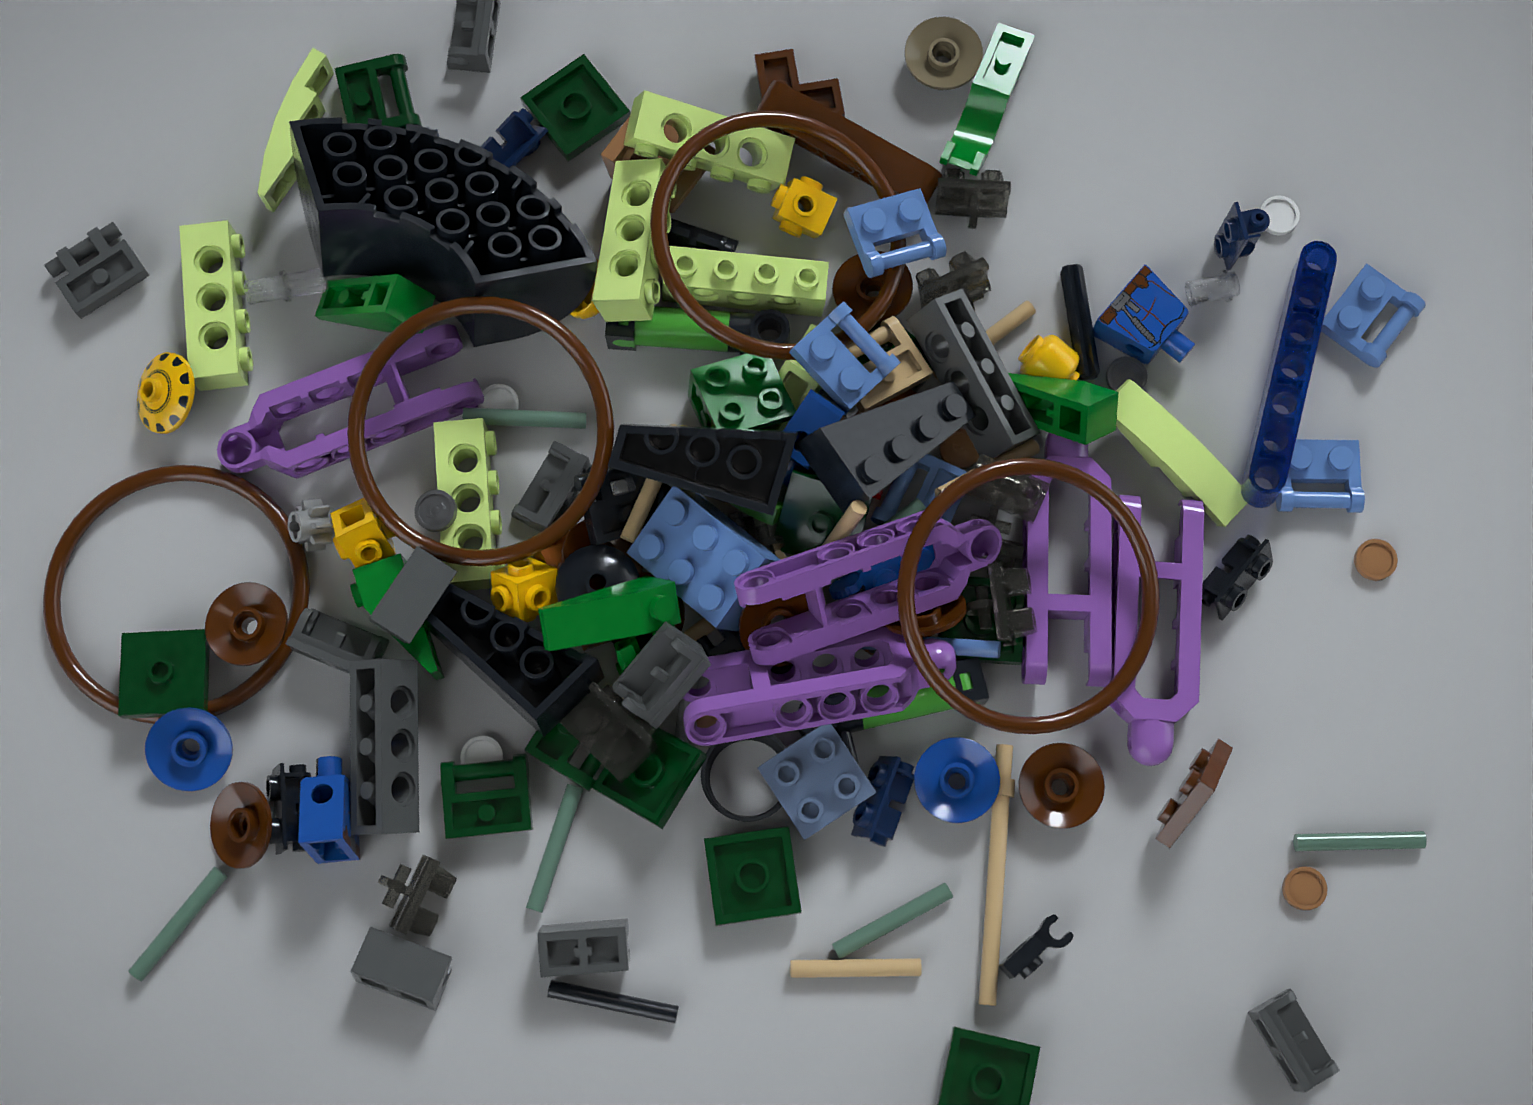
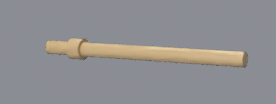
(996, 877)

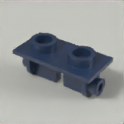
(518, 136)
(1239, 233)
(874, 817)

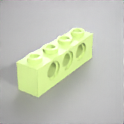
(769, 149)
(200, 249)
(627, 268)
(751, 281)
(453, 444)

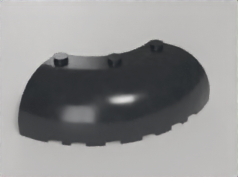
(439, 218)

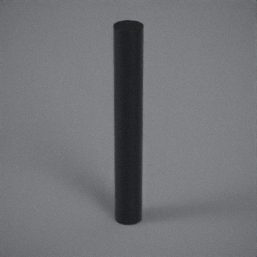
(613, 1001)

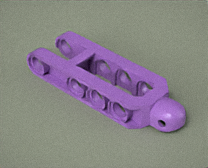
(259, 439)
(956, 553)
(1092, 608)
(750, 695)
(1153, 720)

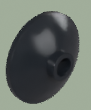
(590, 562)

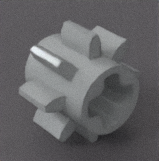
(311, 525)

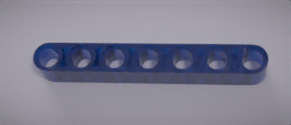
(1287, 390)

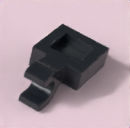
(1026, 958)

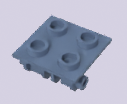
(816, 780)

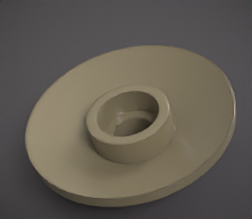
(944, 38)

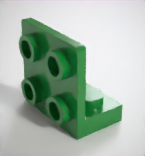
(739, 394)

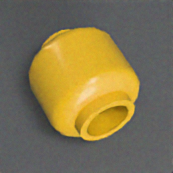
(1049, 358)

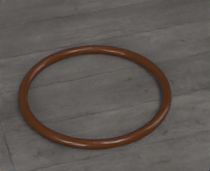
(659, 224)
(363, 391)
(112, 495)
(907, 610)

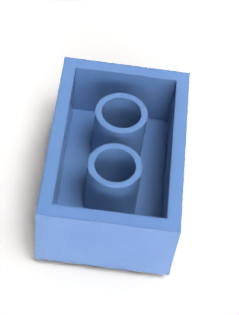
(701, 552)

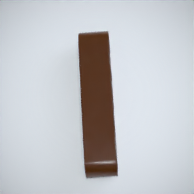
(899, 167)

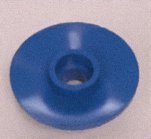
(959, 757)
(185, 768)

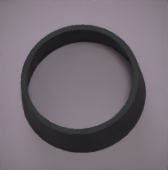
(713, 751)

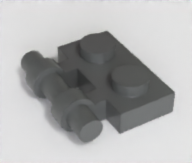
(100, 278)

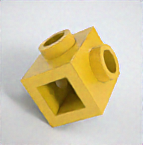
(816, 206)
(361, 534)
(523, 588)

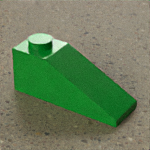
(373, 302)
(1069, 407)
(368, 590)
(610, 613)

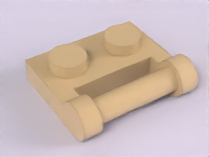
(908, 374)

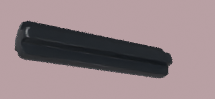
(1080, 321)

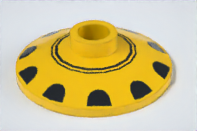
(165, 393)

